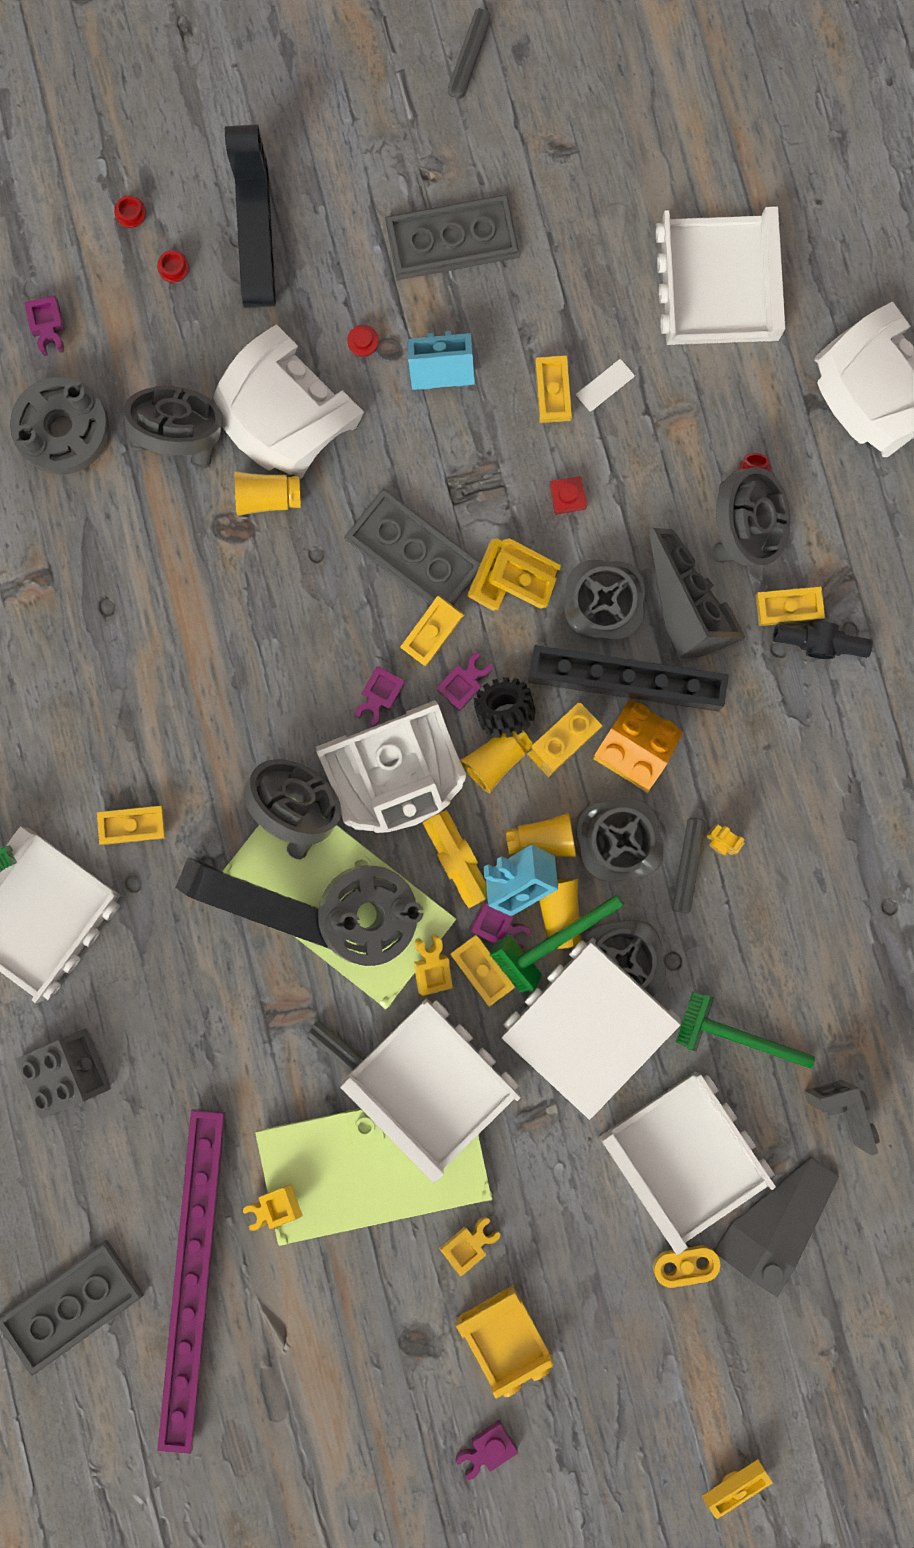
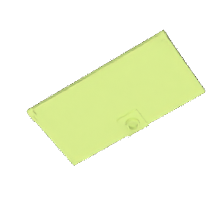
(267, 864)
(357, 1177)

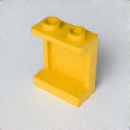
(564, 739)
(505, 1342)

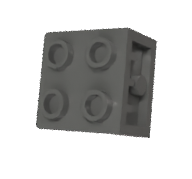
(63, 1074)
(847, 1098)

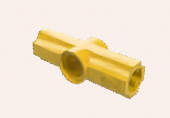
(456, 858)

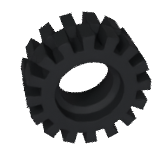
(509, 719)

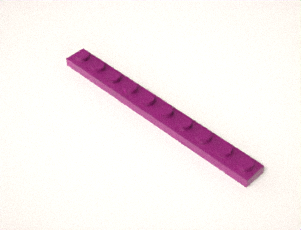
(191, 1281)

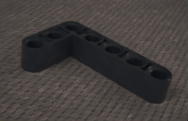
(253, 210)
(250, 901)

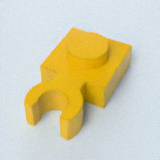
(724, 840)
(434, 969)
(275, 1208)
(465, 1248)

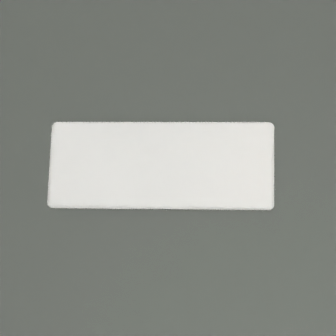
(605, 385)

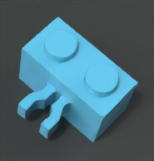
(441, 361)
(520, 880)

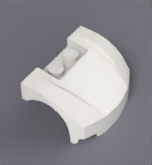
(871, 380)
(279, 406)
(394, 771)

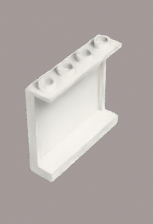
(721, 279)
(47, 914)
(589, 1028)
(430, 1088)
(687, 1159)

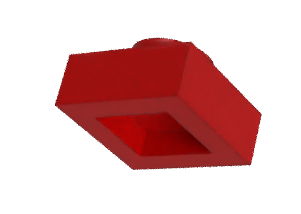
(568, 495)

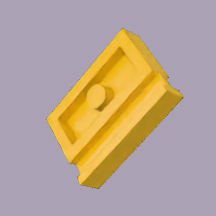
(524, 573)

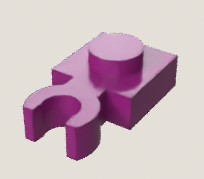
(44, 321)
(461, 685)
(381, 691)
(495, 924)
(491, 1448)

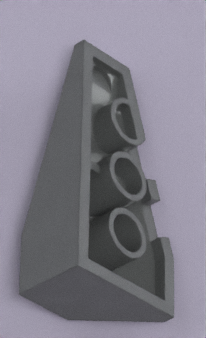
(690, 609)
(776, 1230)

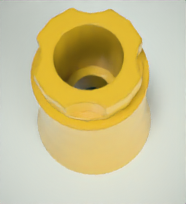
(265, 492)
(496, 759)
(550, 835)
(561, 909)

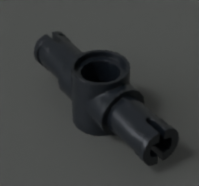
(822, 640)

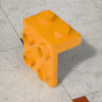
(639, 744)

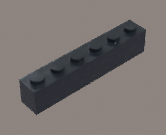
(628, 678)

